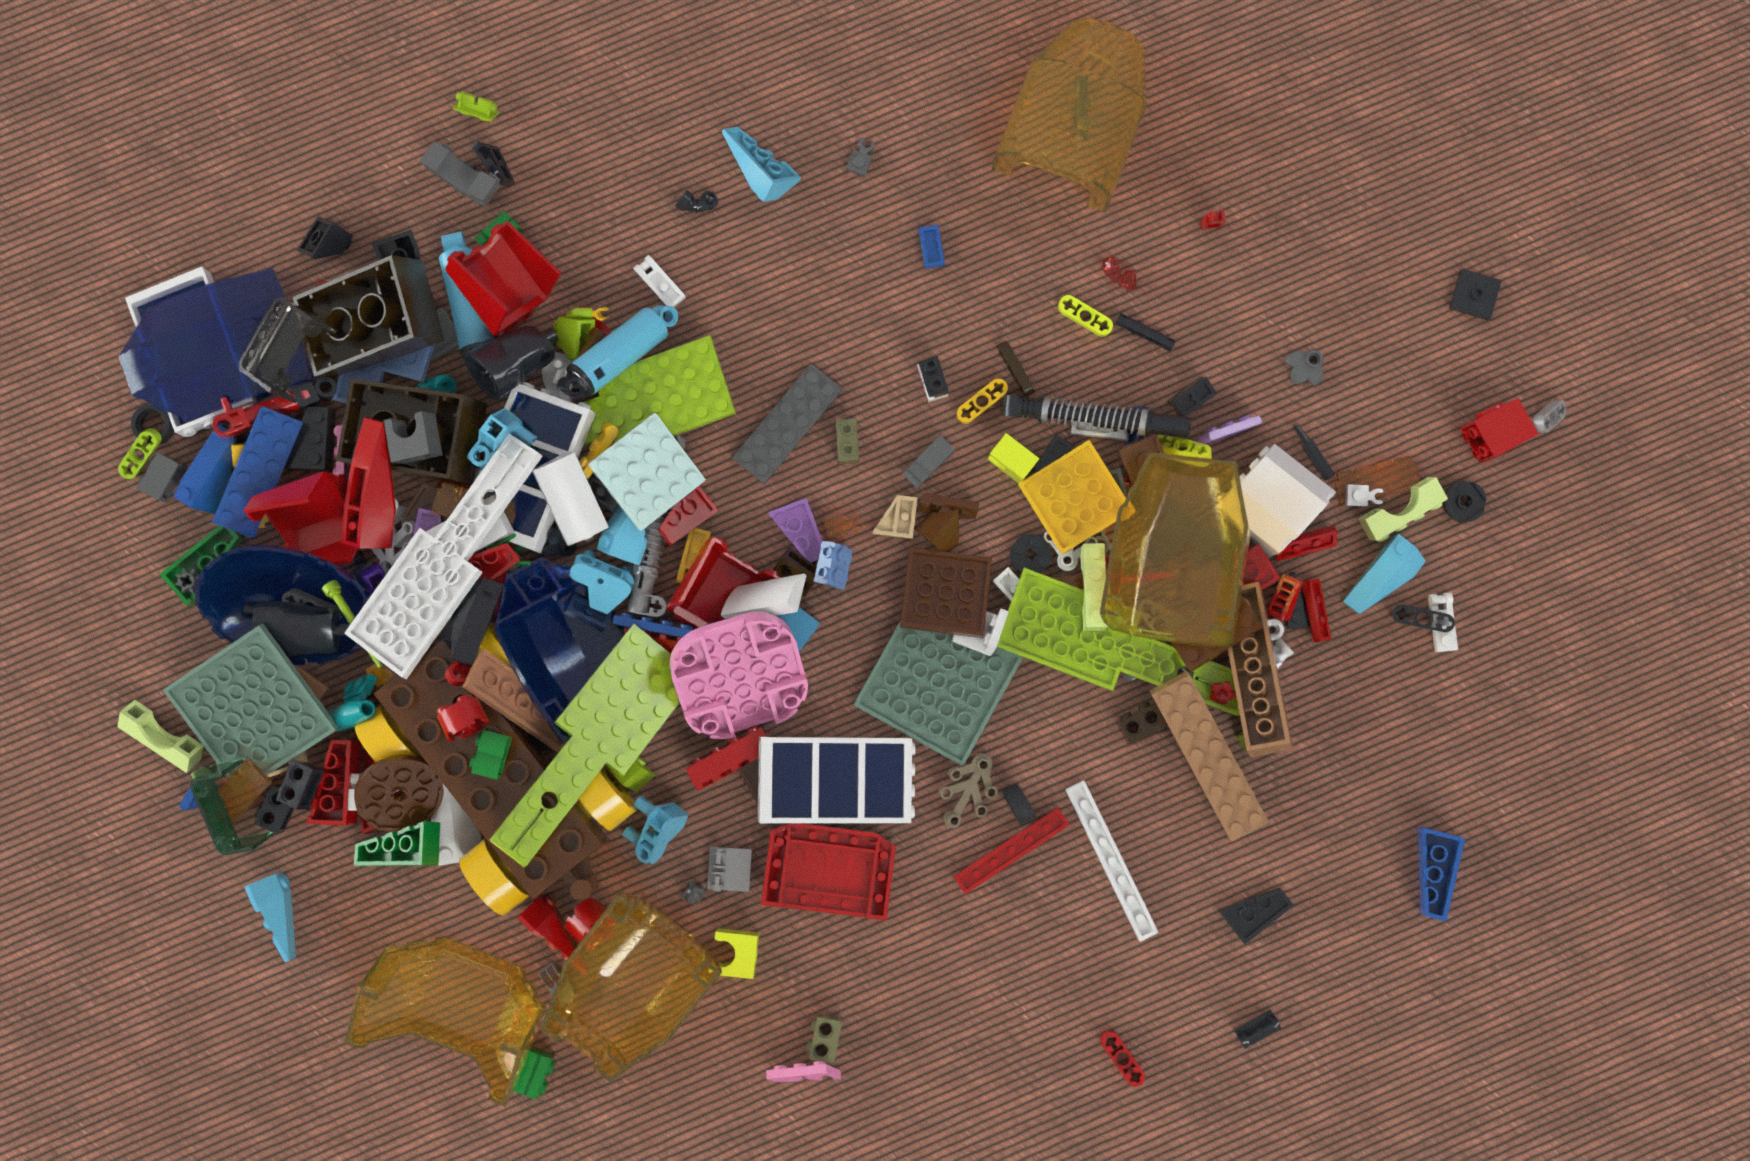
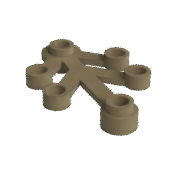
(969, 788)

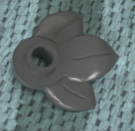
(1303, 369)

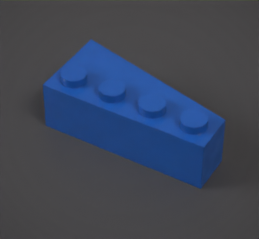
(1438, 870)

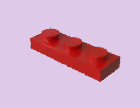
(1309, 543)
(1316, 610)

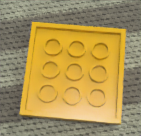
(1074, 497)

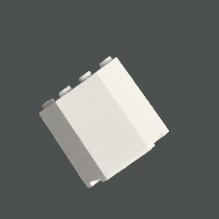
(1280, 499)

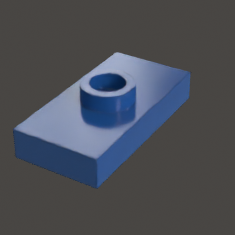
(931, 246)

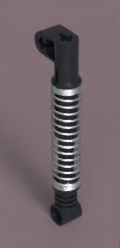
(1100, 417)

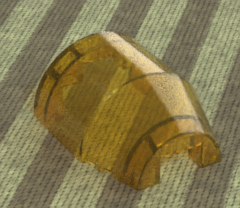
(628, 985)

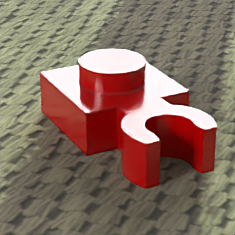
(1213, 220)

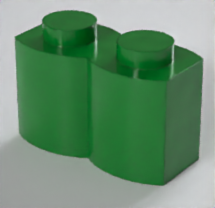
(490, 754)

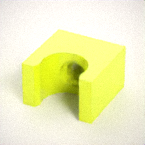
(1013, 458)
(746, 950)

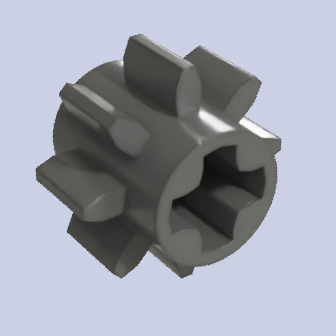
(184, 583)

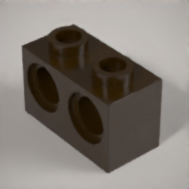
(797, 565)
(1143, 727)

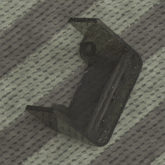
(277, 343)

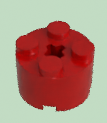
(462, 718)
(584, 918)

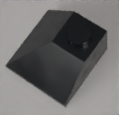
(324, 239)

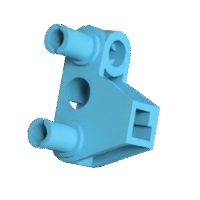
(489, 442)
(604, 586)
(666, 823)

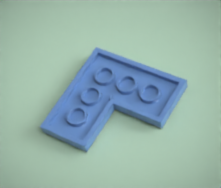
(411, 366)

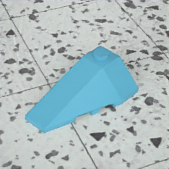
(762, 171)
(1388, 571)

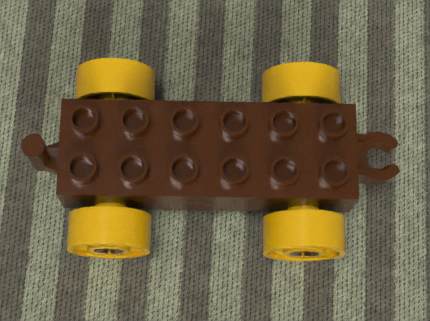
(409, 726)

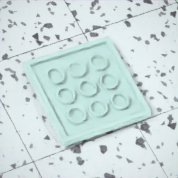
(646, 471)

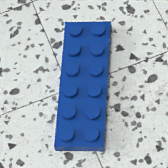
(257, 468)

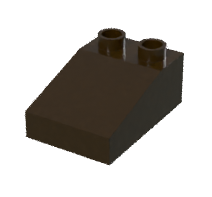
(378, 316)
(456, 417)

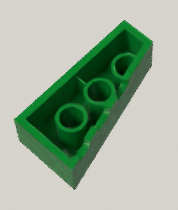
(199, 556)
(408, 847)

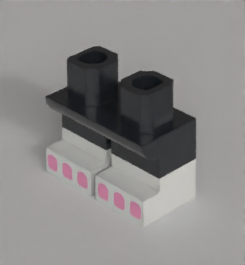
(933, 379)

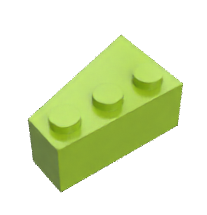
(636, 776)

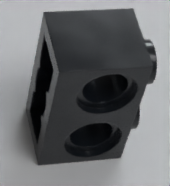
(304, 787)
(281, 811)

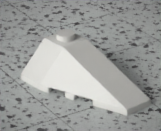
(457, 830)

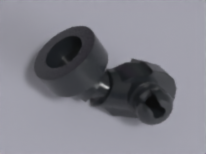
(707, 201)

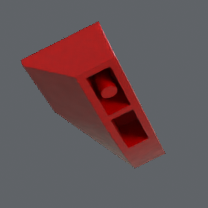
(370, 491)

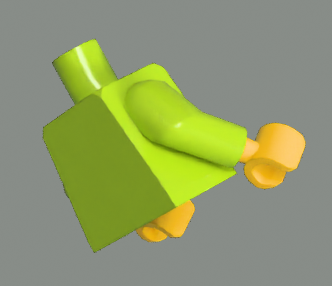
(574, 329)

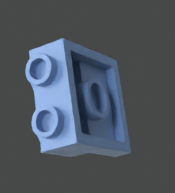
(833, 565)

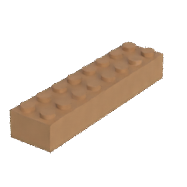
(1259, 685)
(1209, 756)

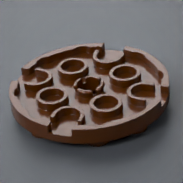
(382, 779)

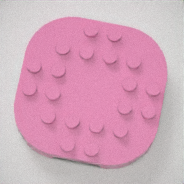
(738, 674)

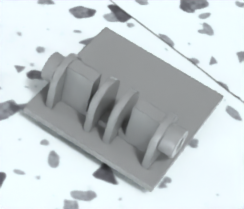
(729, 869)

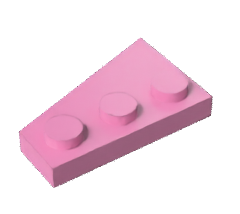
(800, 1070)

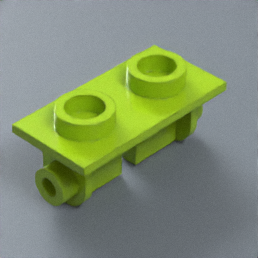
(484, 109)

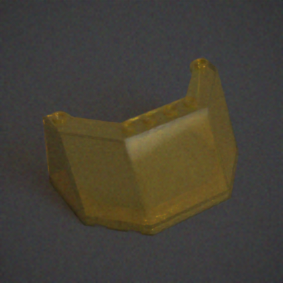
(453, 1000)

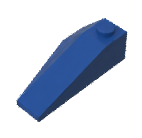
(208, 474)

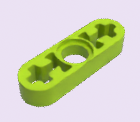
(131, 456)

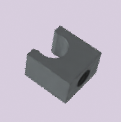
(420, 445)

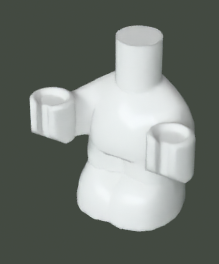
(1281, 652)

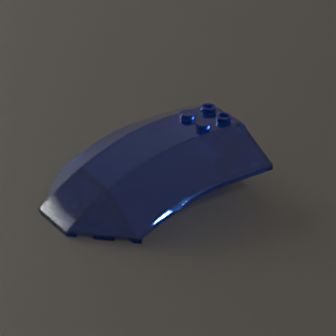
(192, 345)
(543, 644)

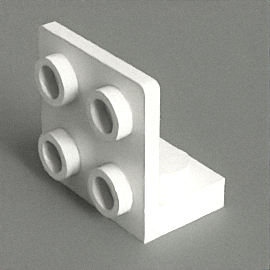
(993, 629)

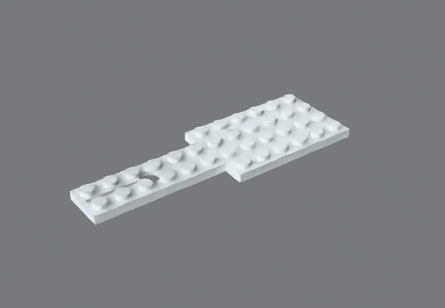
(435, 572)

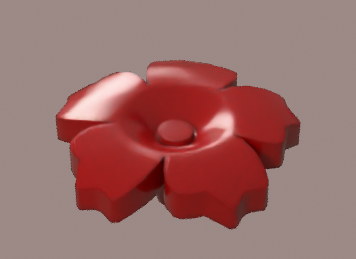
(1222, 692)

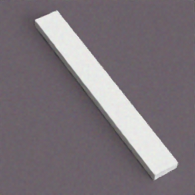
(1111, 860)

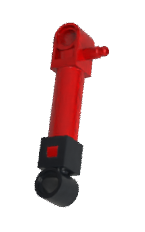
(242, 419)

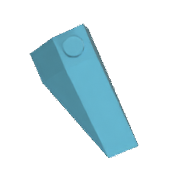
(623, 538)
(274, 901)

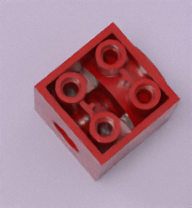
(1498, 430)

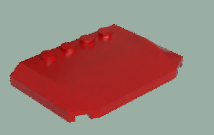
(828, 870)

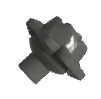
(692, 893)

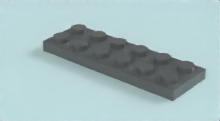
(787, 424)

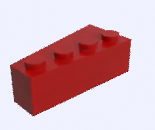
(725, 760)
(331, 800)

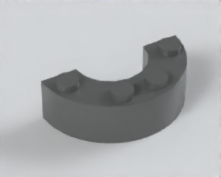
(459, 175)

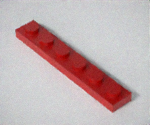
(1011, 850)

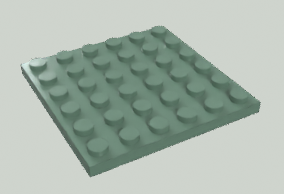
(937, 689)
(251, 704)

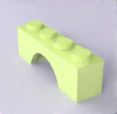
(1424, 497)
(1094, 577)
(141, 725)

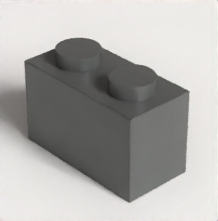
(161, 477)

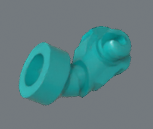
(439, 383)

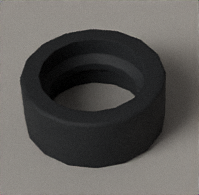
(139, 416)
(1019, 804)

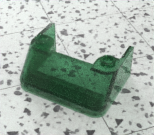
(215, 812)

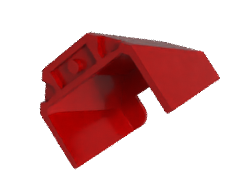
(503, 278)
(307, 515)
(710, 583)

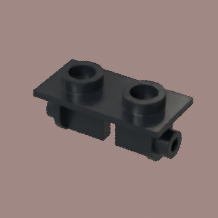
(1257, 1029)

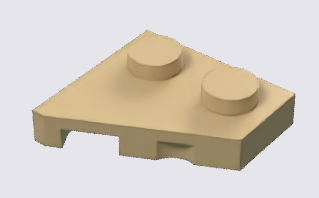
(899, 518)

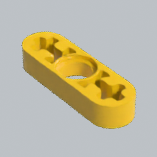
(990, 387)

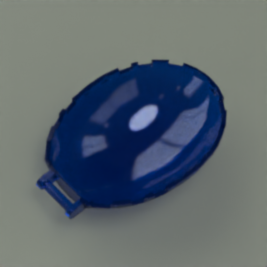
(267, 574)

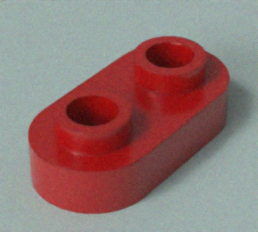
(457, 673)

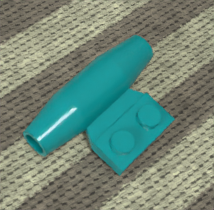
(355, 708)

